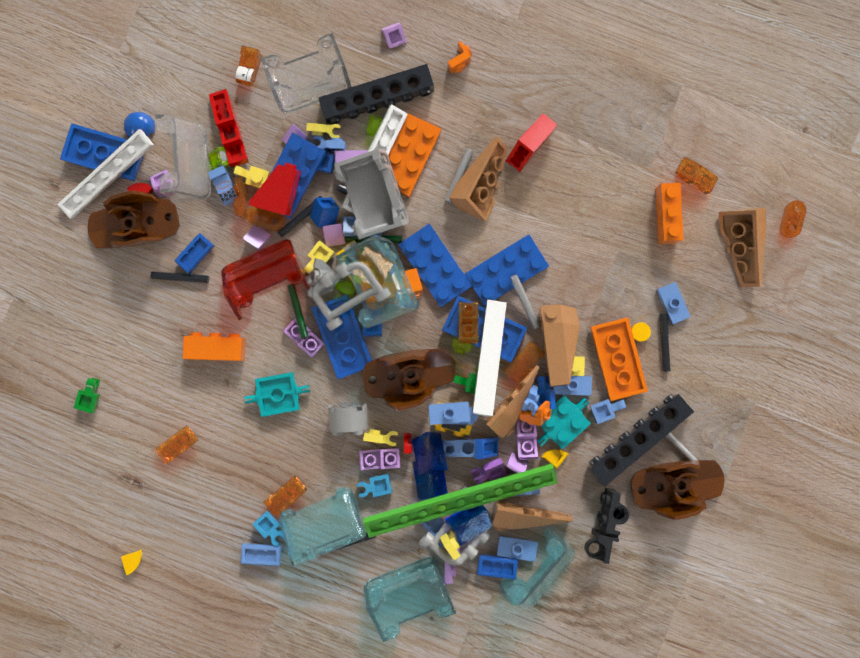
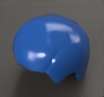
(137, 121)

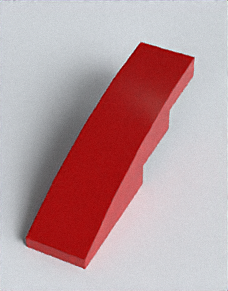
(228, 128)

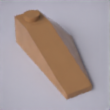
(477, 186)
(745, 237)
(559, 336)
(508, 410)
(517, 516)

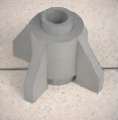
(313, 277)

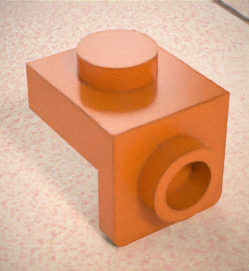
(459, 63)
(542, 414)

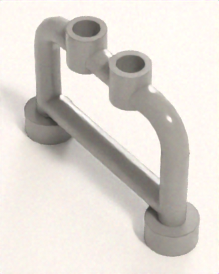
(342, 271)
(469, 551)

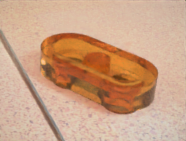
(791, 217)
(265, 219)

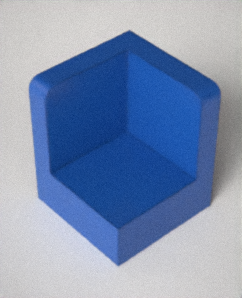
(324, 212)

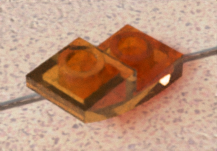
(695, 173)
(241, 202)
(468, 322)
(524, 362)
(176, 445)
(285, 495)

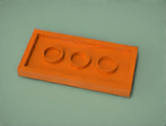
(412, 151)
(618, 359)

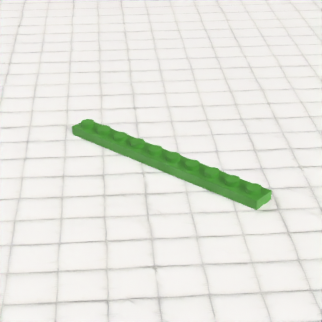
(460, 500)

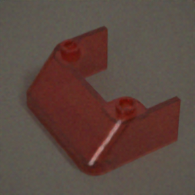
(260, 272)

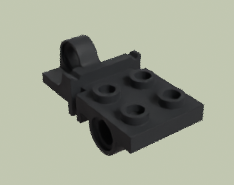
(607, 521)

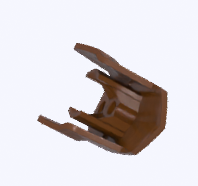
(128, 220)
(414, 378)
(682, 490)

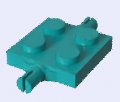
(277, 394)
(565, 422)

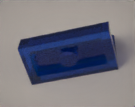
(429, 453)
(430, 485)
(469, 523)

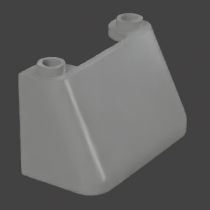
(372, 193)

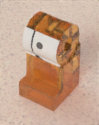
(248, 66)

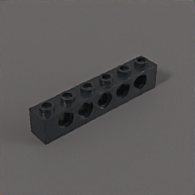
(383, 85)
(680, 411)

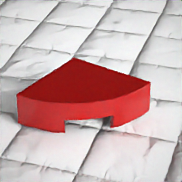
(142, 187)
(407, 443)

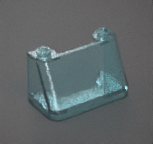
(402, 296)
(322, 526)
(530, 592)
(407, 595)

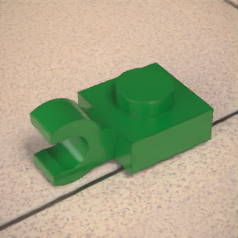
(470, 382)
(88, 399)

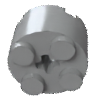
(348, 418)

